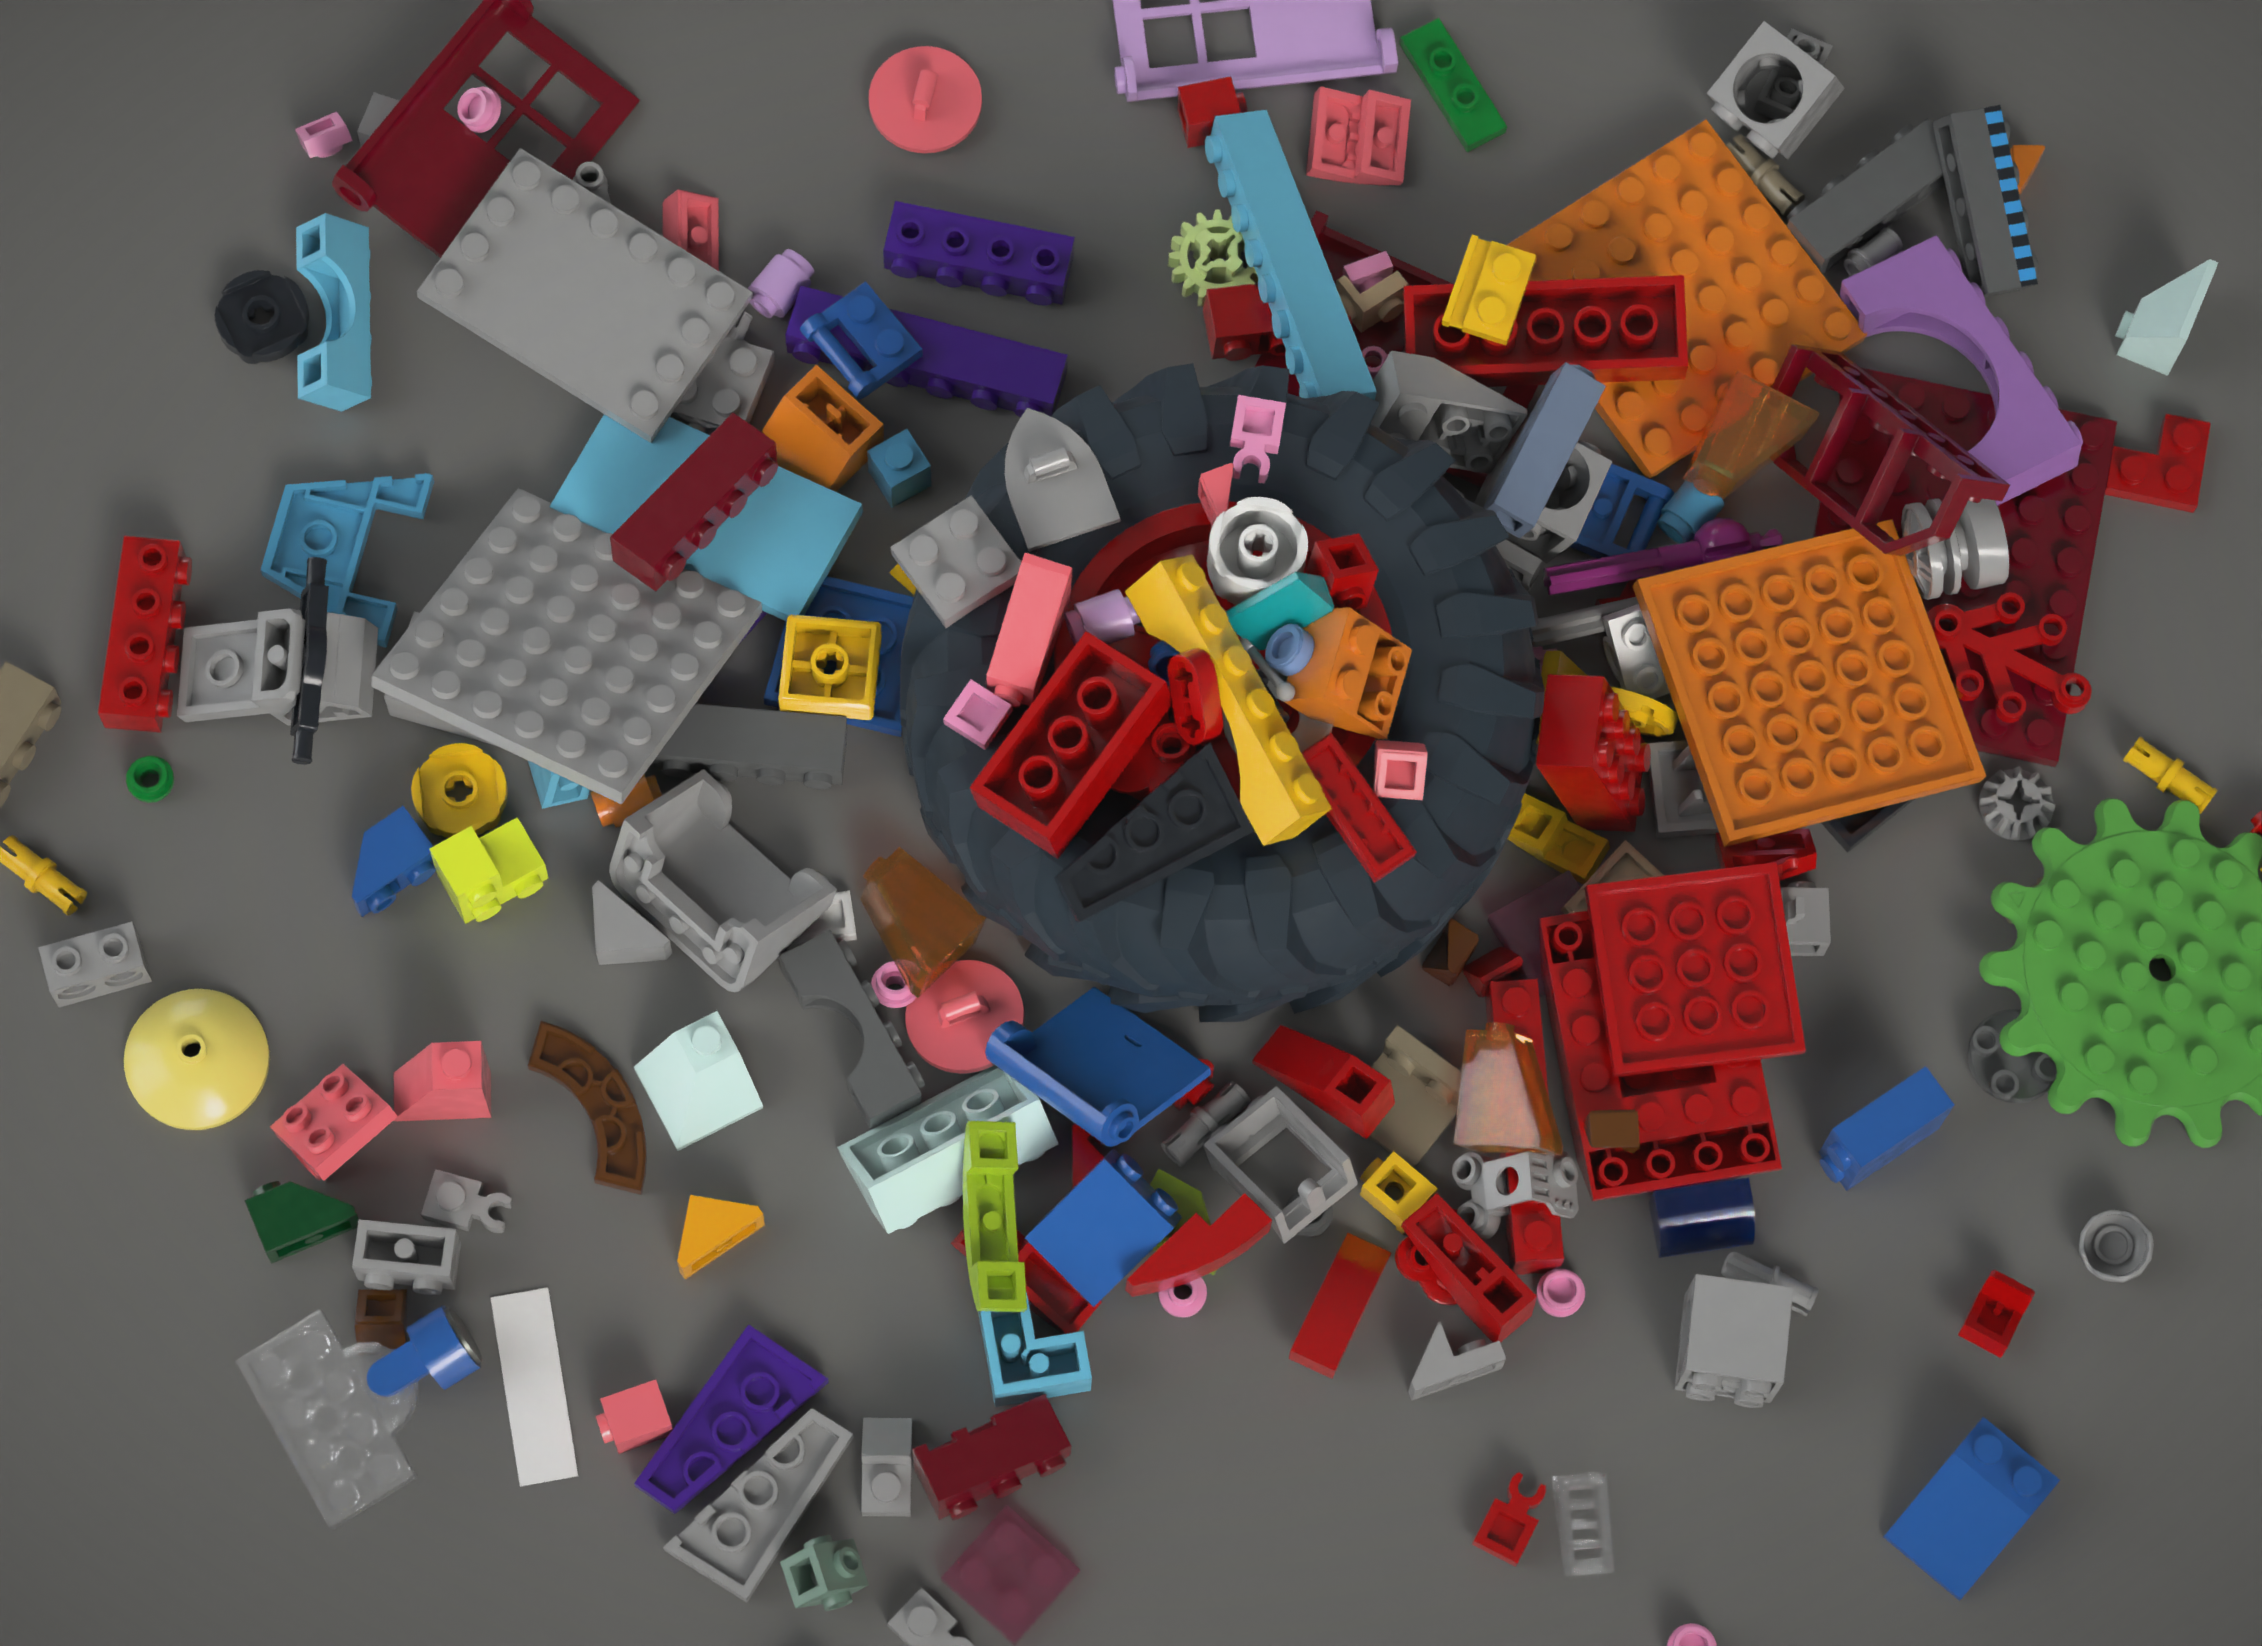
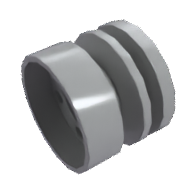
(1973, 551)

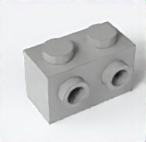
(406, 1256)

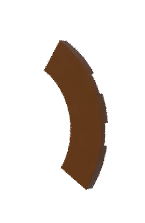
(605, 1099)

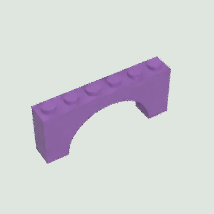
(1931, 296)

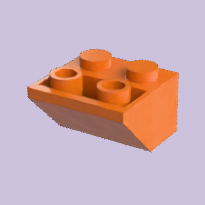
(822, 431)
(1351, 674)

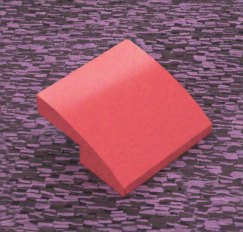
(1358, 137)

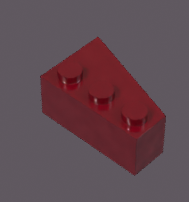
(992, 1458)

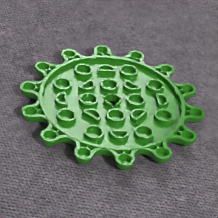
(2088, 979)

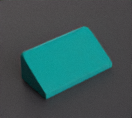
(1292, 600)

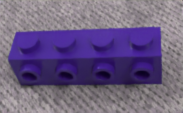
(978, 253)

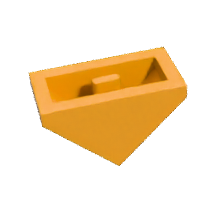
(713, 1229)

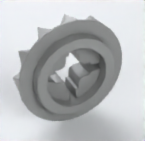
(2001, 816)

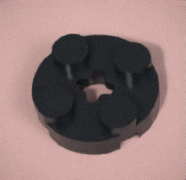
(262, 342)

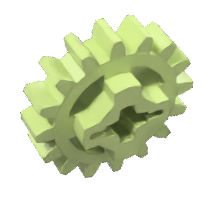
(1209, 240)

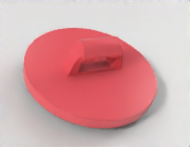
(925, 99)
(960, 1013)

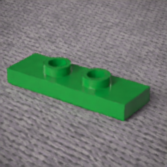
(1452, 85)

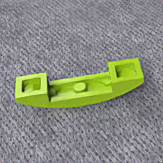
(990, 1217)

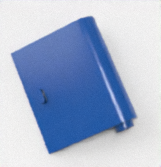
(1098, 1066)

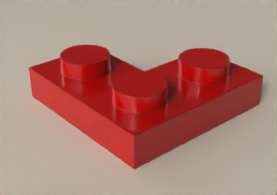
(2165, 478)

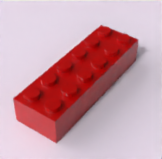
(1608, 325)

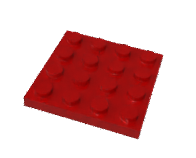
(1694, 969)

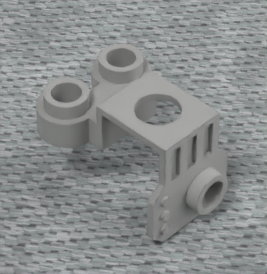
(1541, 1179)

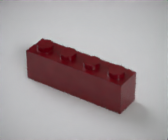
(694, 502)

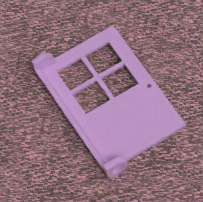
(1291, 41)

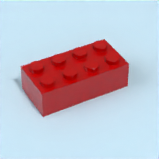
(1071, 744)
(1592, 753)

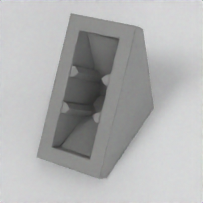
(623, 933)

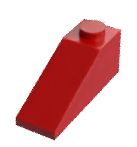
(1470, 1270)

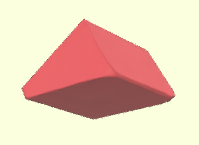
(1215, 490)
(1399, 769)

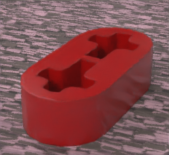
(1195, 696)

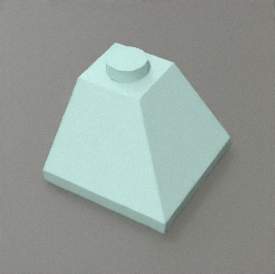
(2164, 320)
(698, 1081)

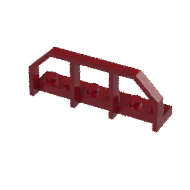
(1912, 436)

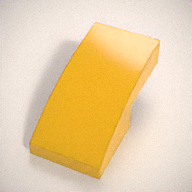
(1556, 841)

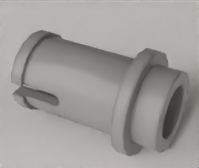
(1876, 250)

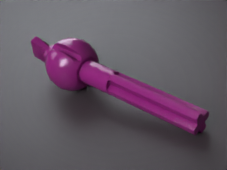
(1712, 542)

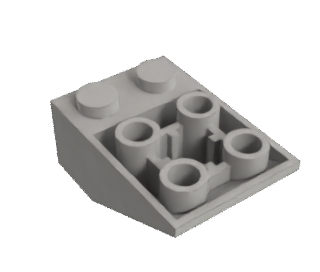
(1439, 404)

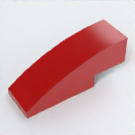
(1201, 1248)
(1047, 1290)
(1339, 1305)

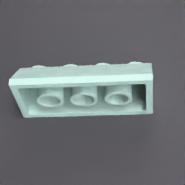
(918, 1156)

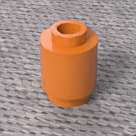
(615, 813)

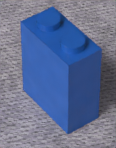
(1885, 1129)
(1104, 1226)

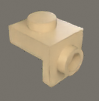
(1375, 304)

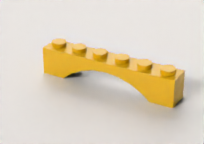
(1274, 777)

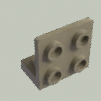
(1424, 1096)

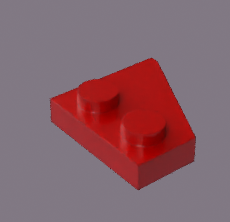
(1791, 851)

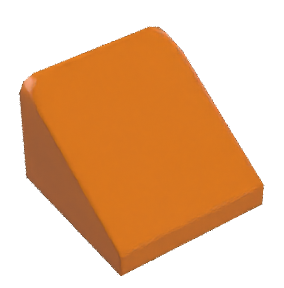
(2026, 159)

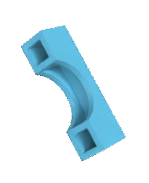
(336, 262)

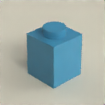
(899, 468)

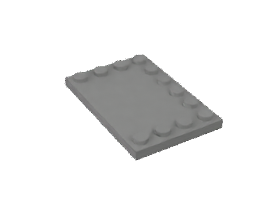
(585, 295)

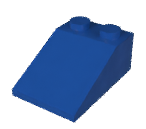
(1971, 1508)

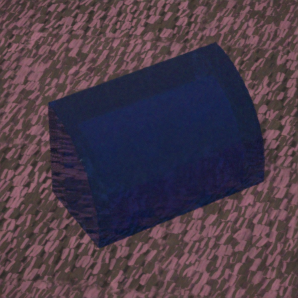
(1703, 1217)

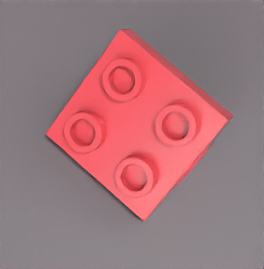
(333, 1122)

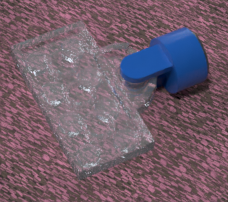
(346, 1405)

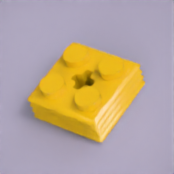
(809, 646)

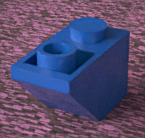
(389, 860)

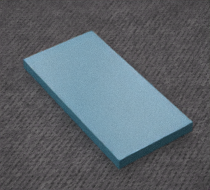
(769, 551)

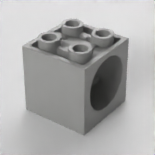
(1768, 51)
(1577, 492)
(1733, 1340)

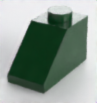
(297, 1218)

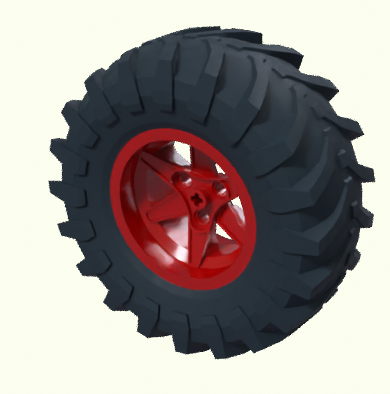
(1302, 912)

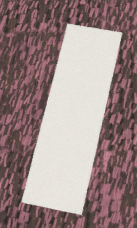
(534, 1387)

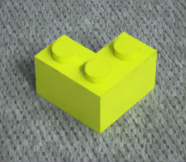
(488, 869)

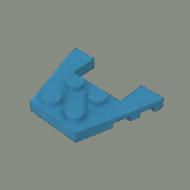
(334, 524)

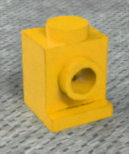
(1397, 1173)

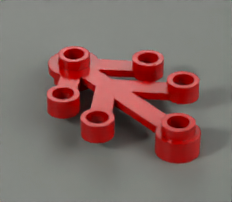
(2000, 655)

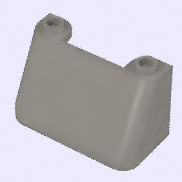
(712, 885)

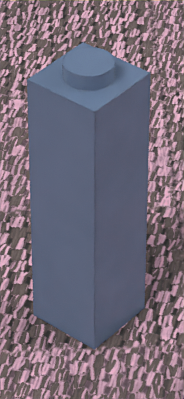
(1544, 448)

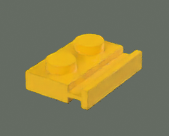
(1489, 290)

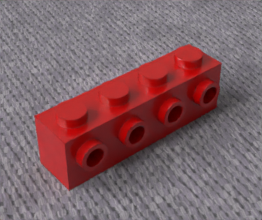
(143, 634)

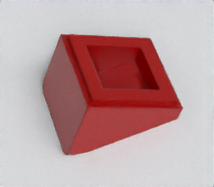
(1496, 965)

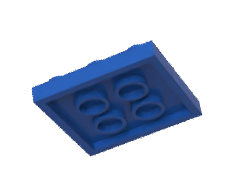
(863, 603)

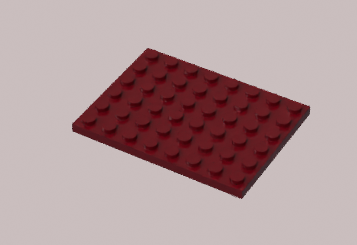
(2049, 549)

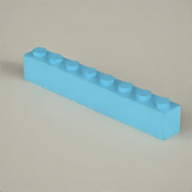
(1286, 256)

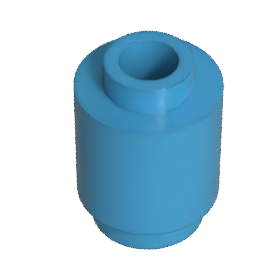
(1688, 512)

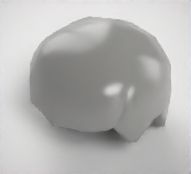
(2116, 1246)

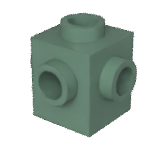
(824, 1573)

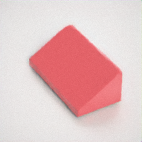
(693, 224)

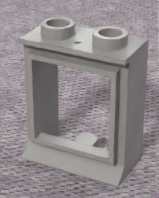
(1257, 1126)

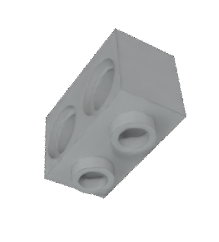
(95, 964)

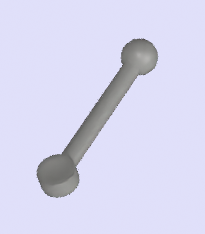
(1284, 690)

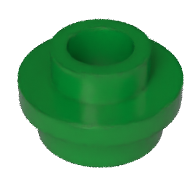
(145, 766)

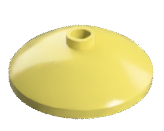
(202, 1088)

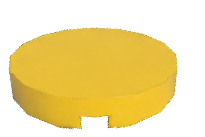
(1648, 714)

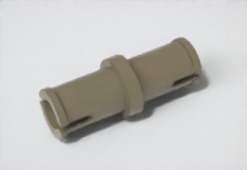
(1766, 176)

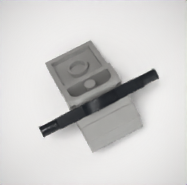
(285, 663)

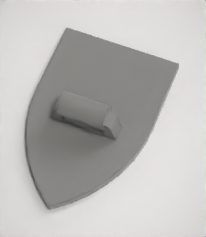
(1055, 482)

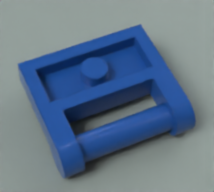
(872, 331)
(1611, 507)

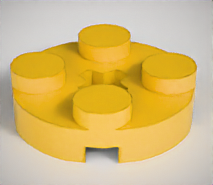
(439, 774)

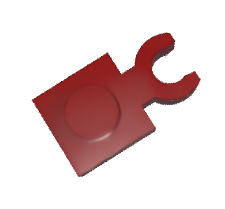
(1508, 1526)

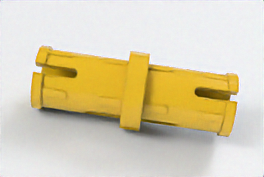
(2169, 774)
(41, 875)

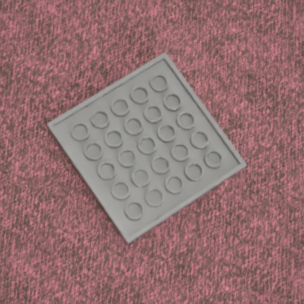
(564, 648)

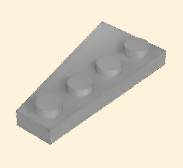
(755, 1516)

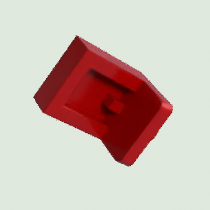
(1996, 1313)

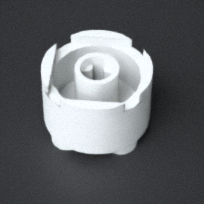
(1251, 526)

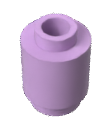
(779, 284)
(1104, 616)

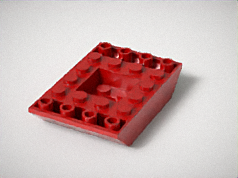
(1691, 1120)

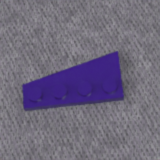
(733, 1412)

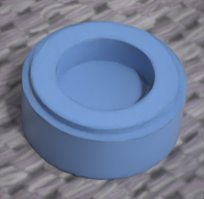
(1289, 649)

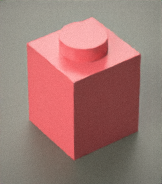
(634, 1417)

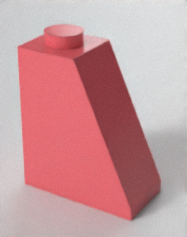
(1029, 630)
(444, 1083)

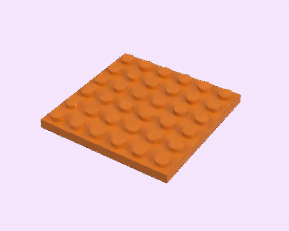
(1744, 282)
(1807, 683)

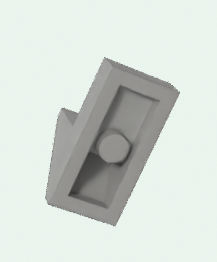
(1442, 1369)
(886, 1467)

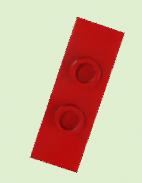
(1357, 810)

